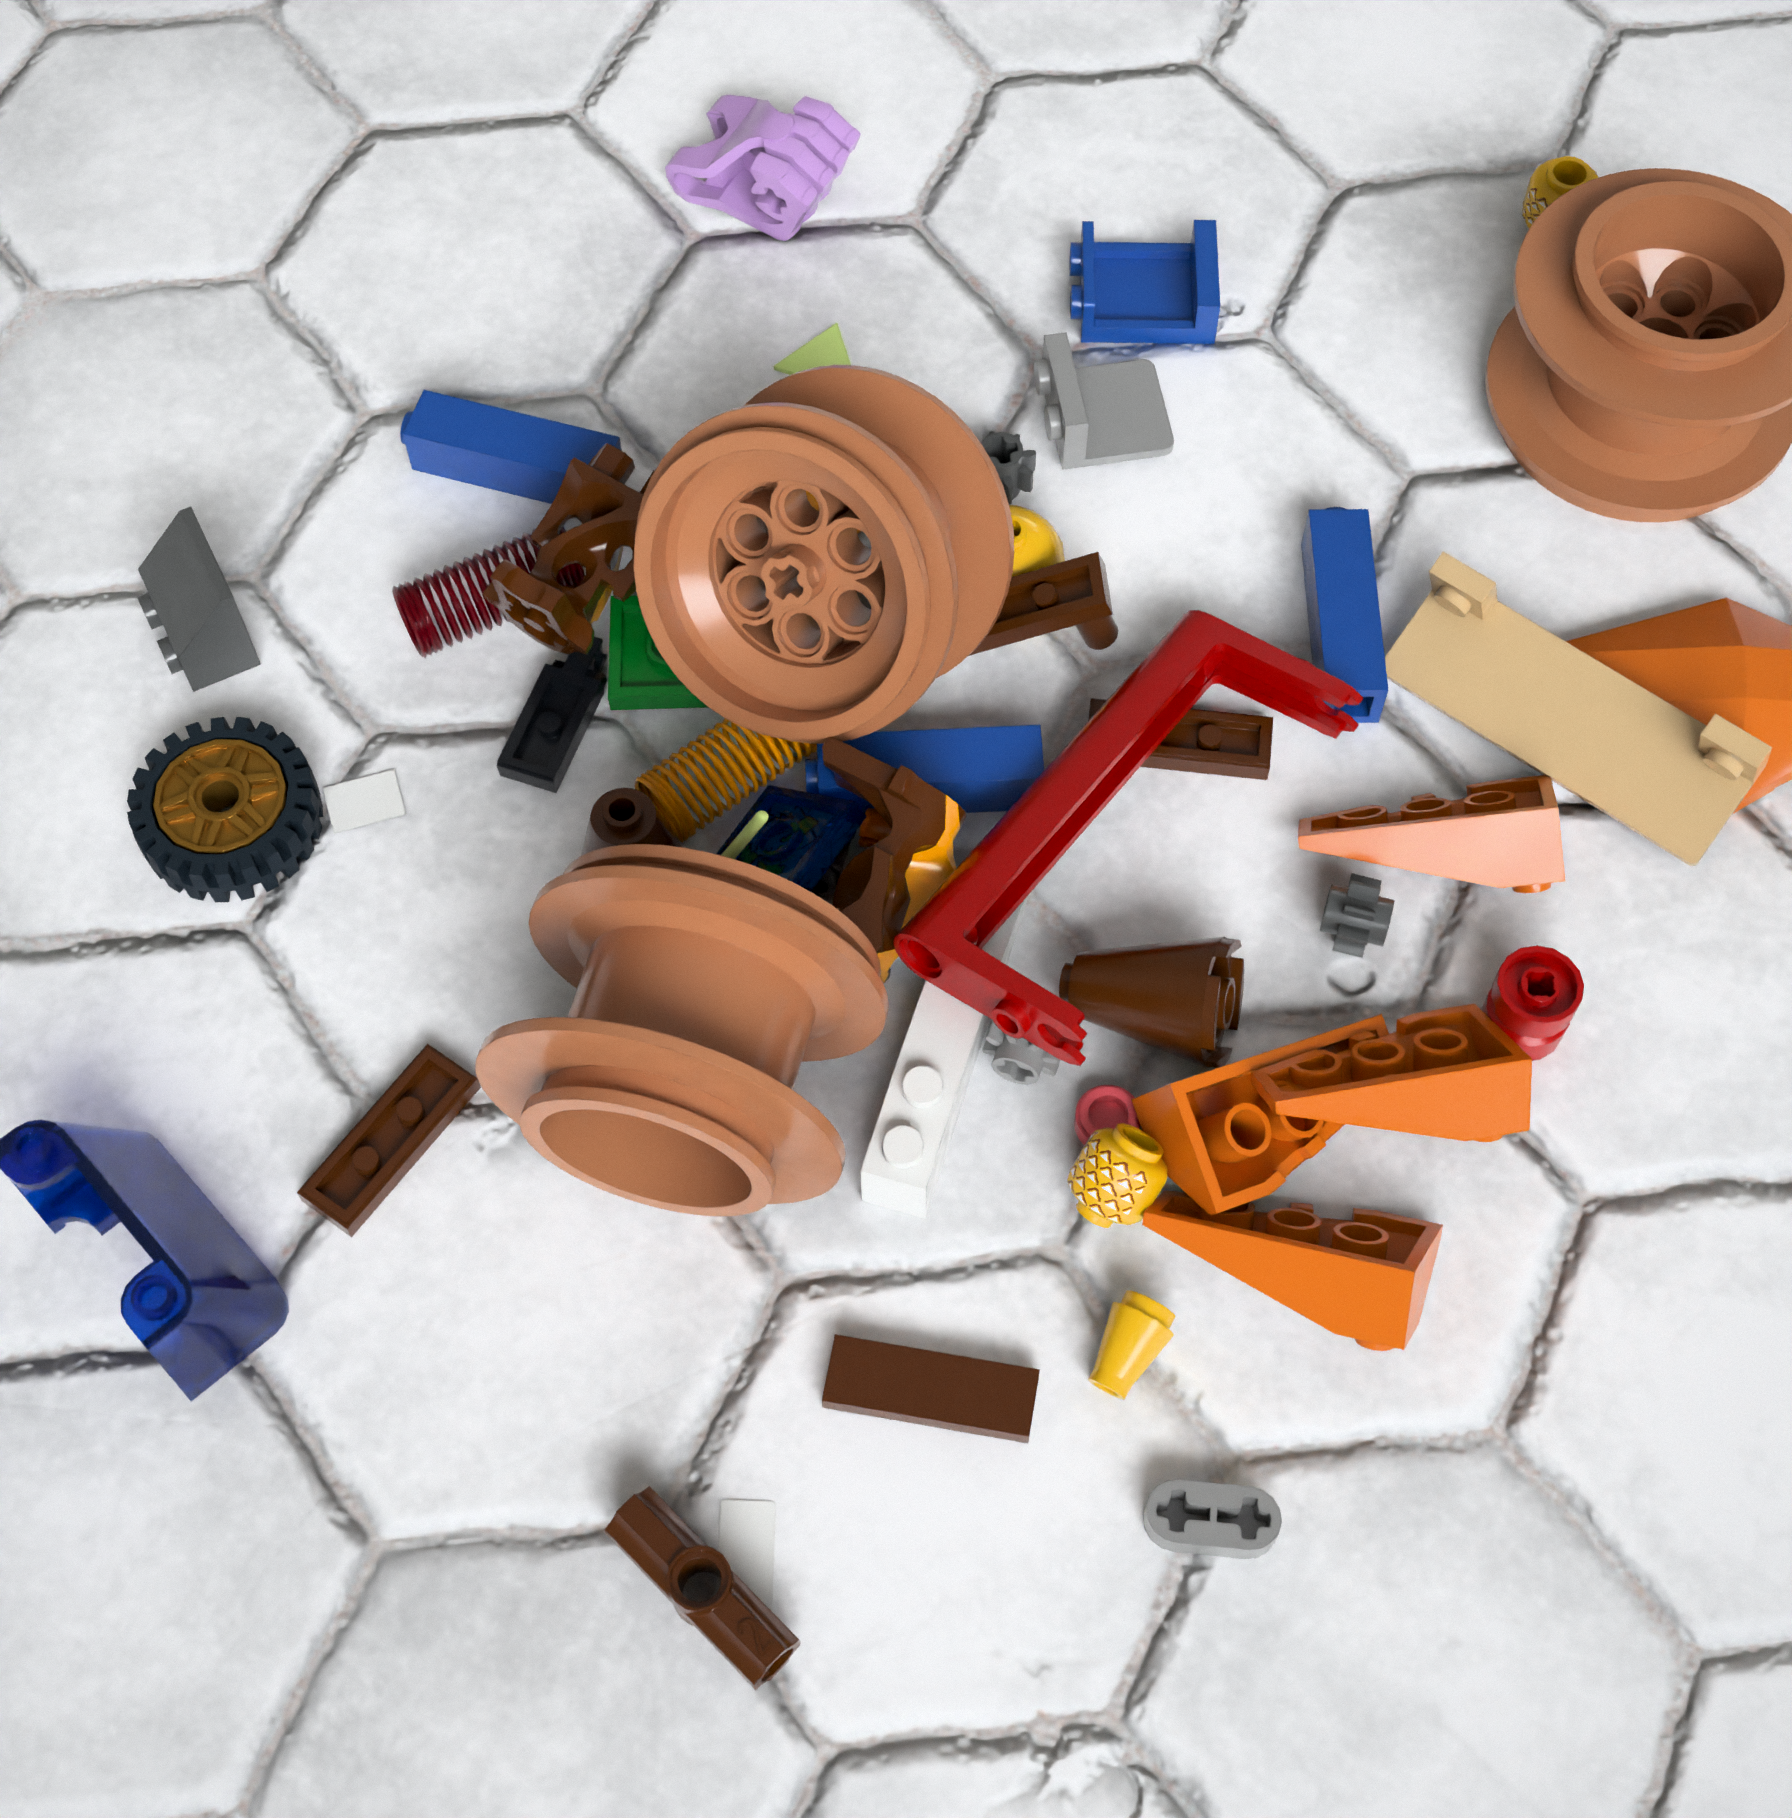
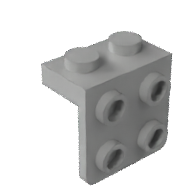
(1101, 409)

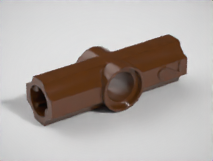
(733, 1618)

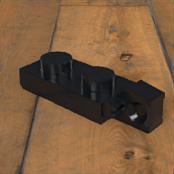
(555, 720)

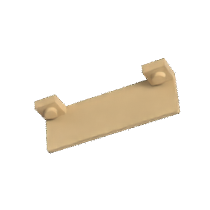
(1573, 715)

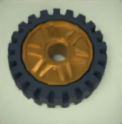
(215, 851)

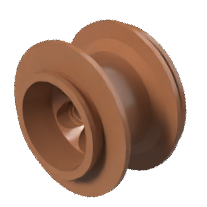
(1649, 345)
(761, 588)
(686, 1030)

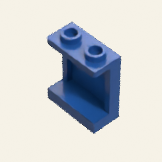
(1146, 288)

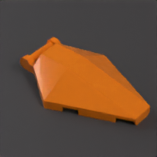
(1709, 663)

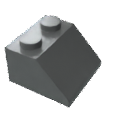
(194, 607)

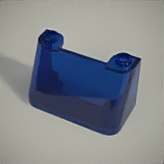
(206, 1291)

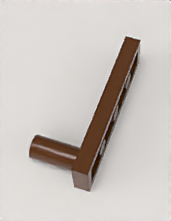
(1054, 600)

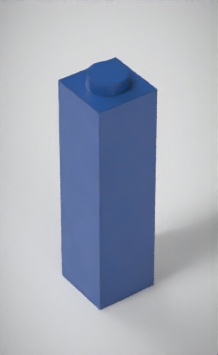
(495, 446)
(1345, 606)
(973, 766)

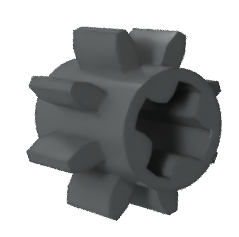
(1011, 462)
(1357, 915)

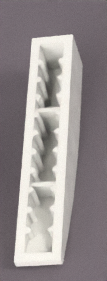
(927, 1093)

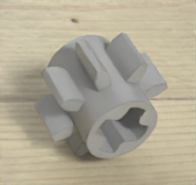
(1017, 1058)

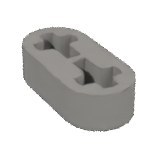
(1212, 1501)

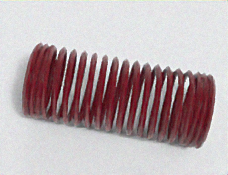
(417, 618)

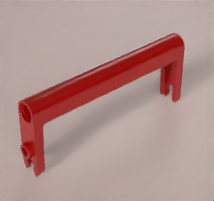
(970, 906)

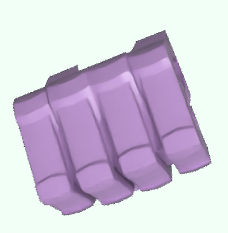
(765, 162)

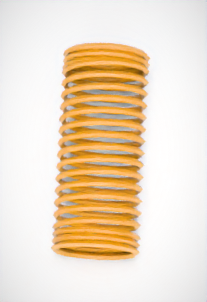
(672, 806)

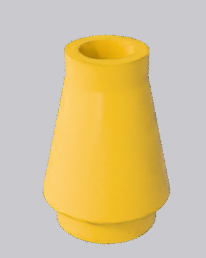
(1130, 1343)

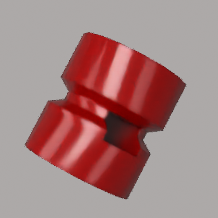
(1535, 998)

